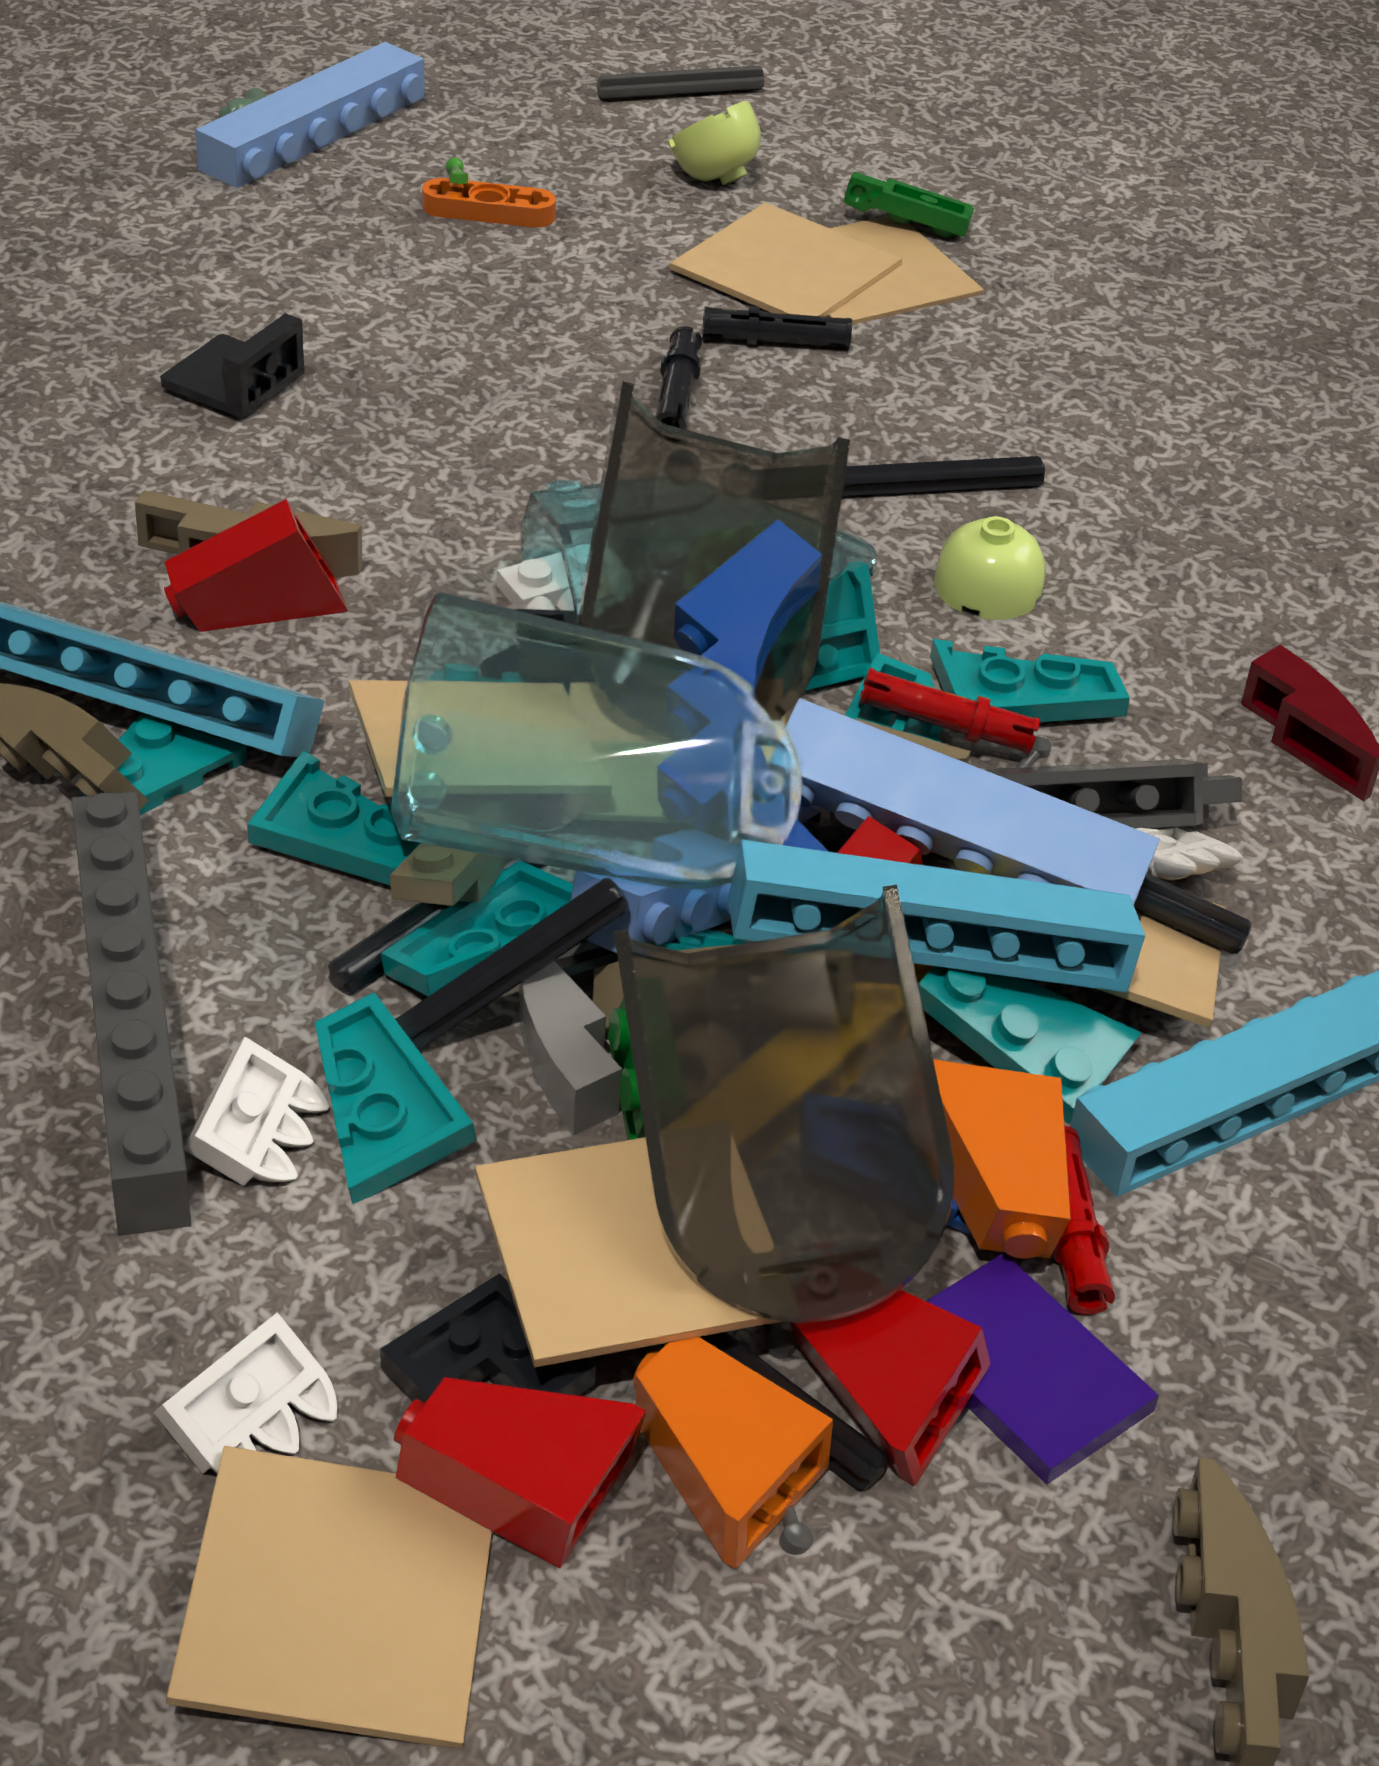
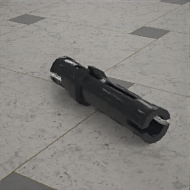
(770, 327)
(679, 373)

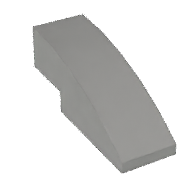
(566, 1049)

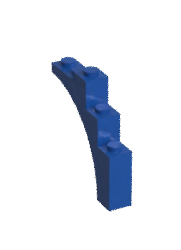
(745, 608)

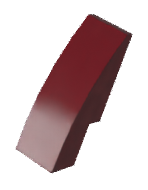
(1313, 720)

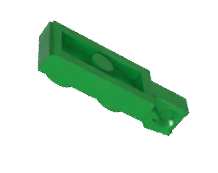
(908, 203)

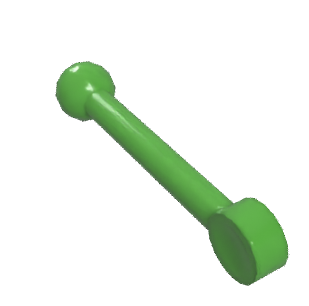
(455, 167)

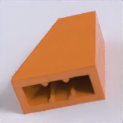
(1007, 1156)
(729, 1441)

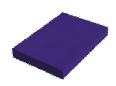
(1050, 1381)

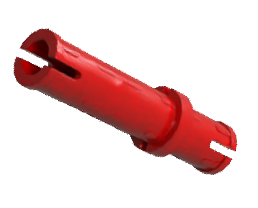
(967, 716)
(1084, 1241)

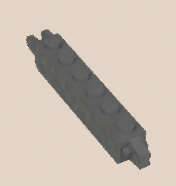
(1127, 792)

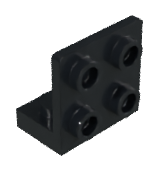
(239, 373)

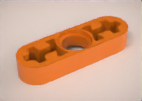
(489, 202)

